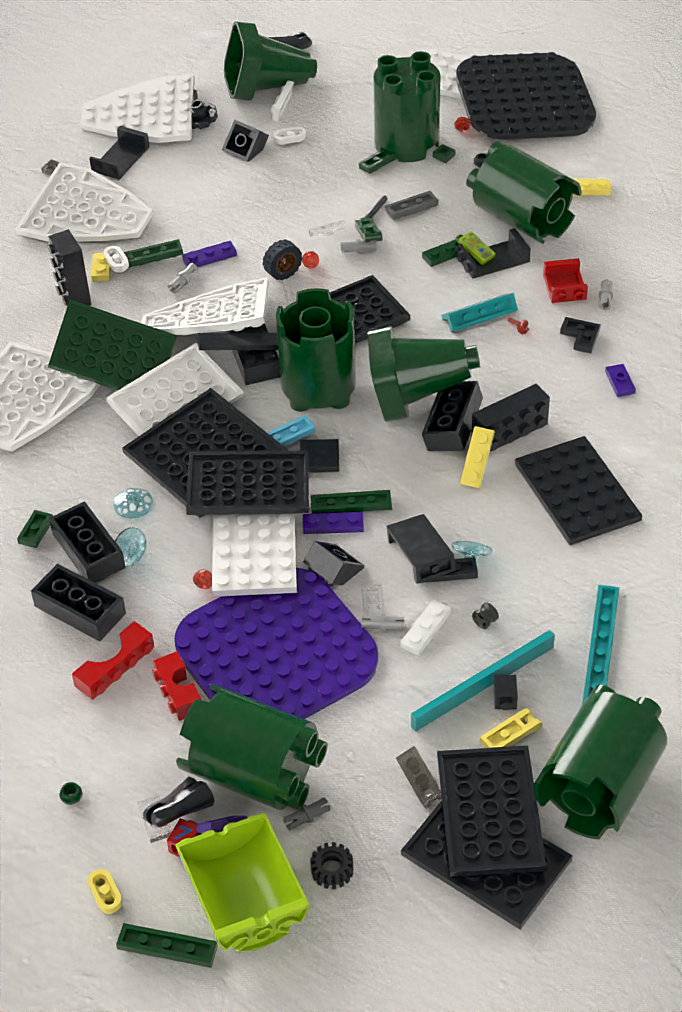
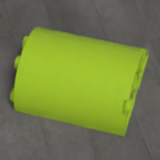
(244, 883)

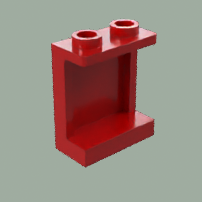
(564, 280)

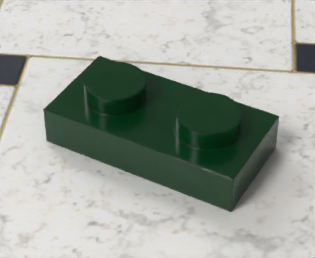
(34, 529)

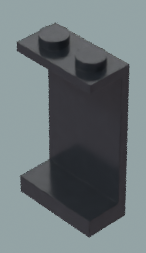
(122, 155)
(507, 255)
(422, 547)

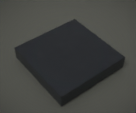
(322, 454)

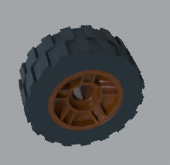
(282, 259)

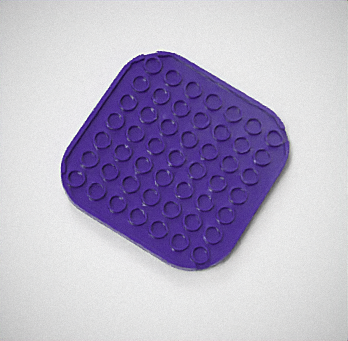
(279, 647)

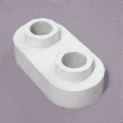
(289, 135)
(116, 259)

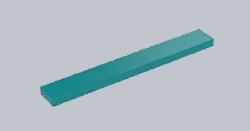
(601, 638)
(481, 680)

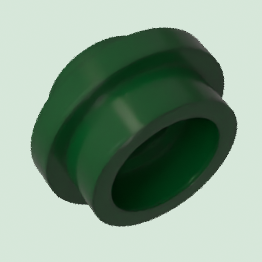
(69, 788)

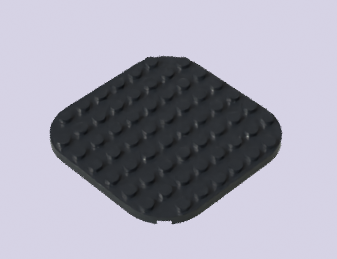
(525, 96)

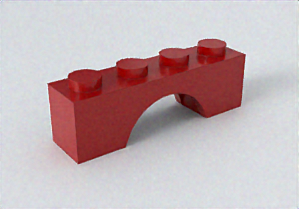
(94, 677)

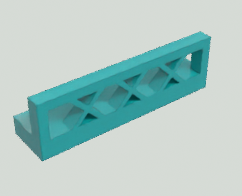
(481, 311)

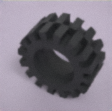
(331, 877)

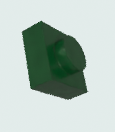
(444, 153)

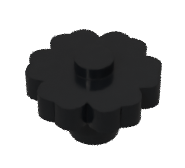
(202, 114)

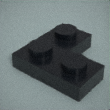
(584, 331)

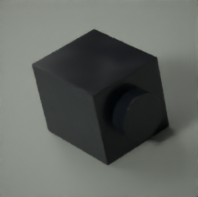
(505, 692)

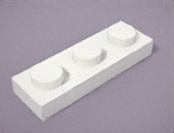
(282, 100)
(425, 627)

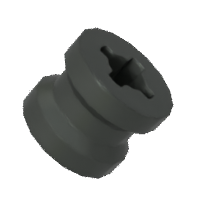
(485, 615)

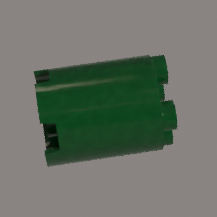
(406, 105)
(524, 192)
(316, 351)
(251, 748)
(603, 761)

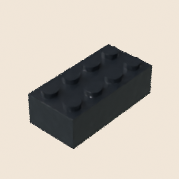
(69, 268)
(256, 364)
(514, 415)
(451, 417)
(87, 542)
(78, 602)

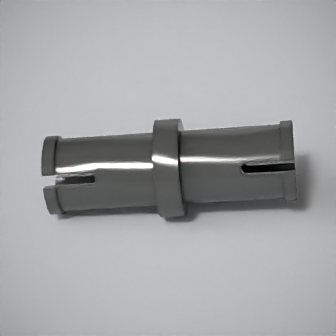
(306, 814)

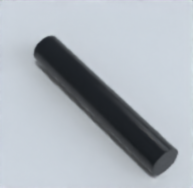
(376, 207)

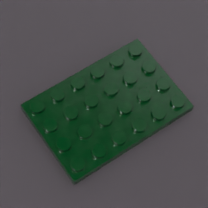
(107, 346)

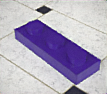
(210, 254)
(333, 523)

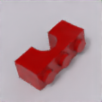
(169, 672)

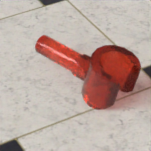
(522, 326)

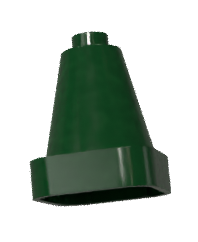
(262, 63)
(415, 368)

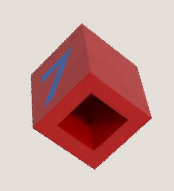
(182, 830)

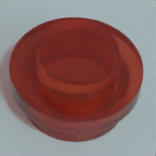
(462, 124)
(310, 259)
(203, 579)

